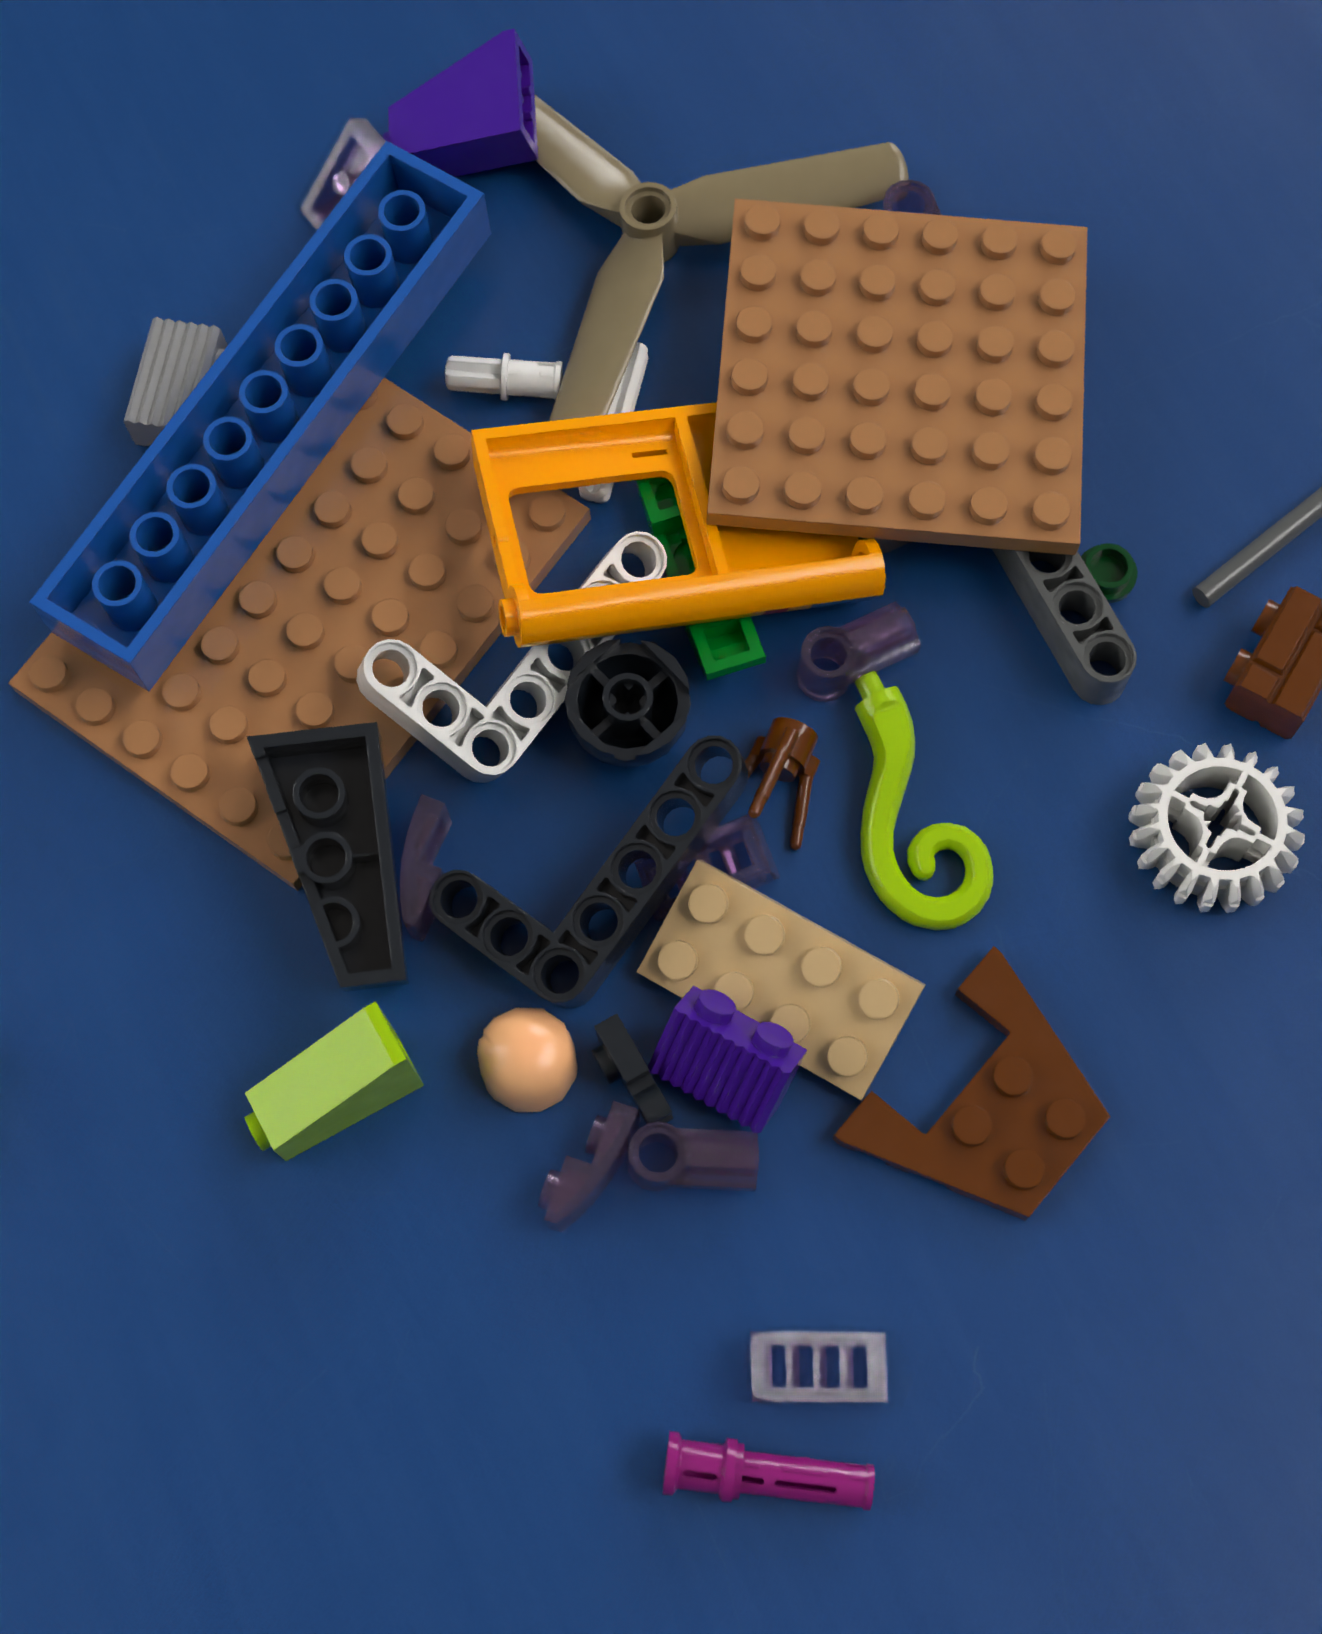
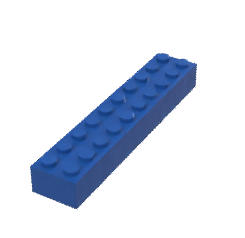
(264, 416)

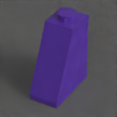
(472, 112)

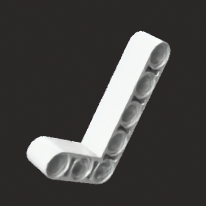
(497, 718)

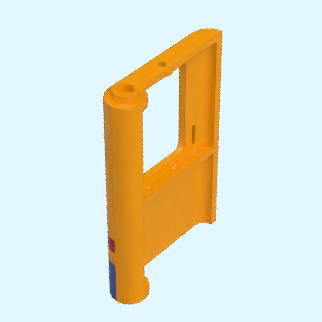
(735, 567)

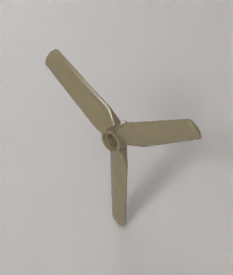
(662, 220)

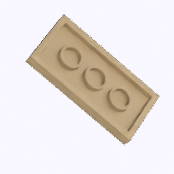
(784, 972)

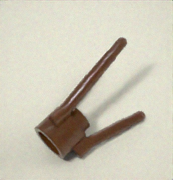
(783, 755)

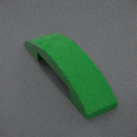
(718, 645)

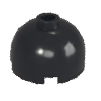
(627, 702)

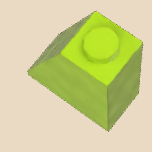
(331, 1085)

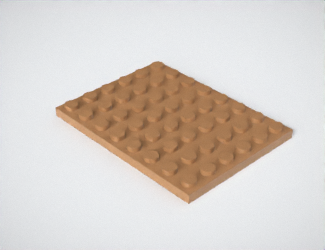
(365, 553)

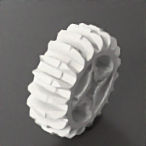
(1240, 837)

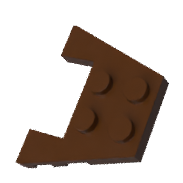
(1011, 1124)

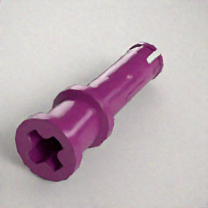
(732, 1470)

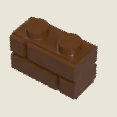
(1285, 669)

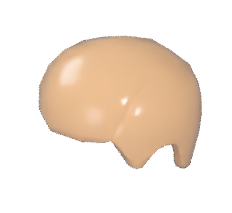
(527, 1059)

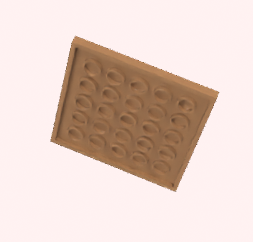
(902, 377)

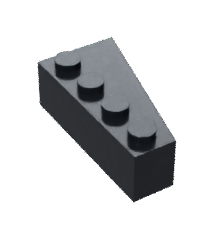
(339, 834)

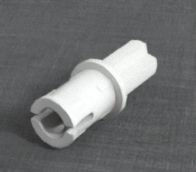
(503, 376)

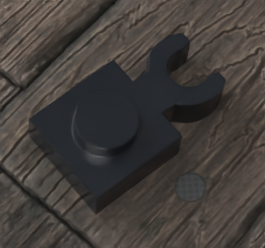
(622, 1060)

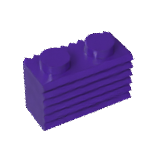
(727, 1057)

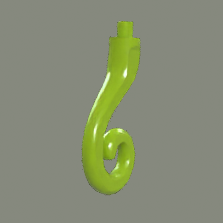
(893, 747)

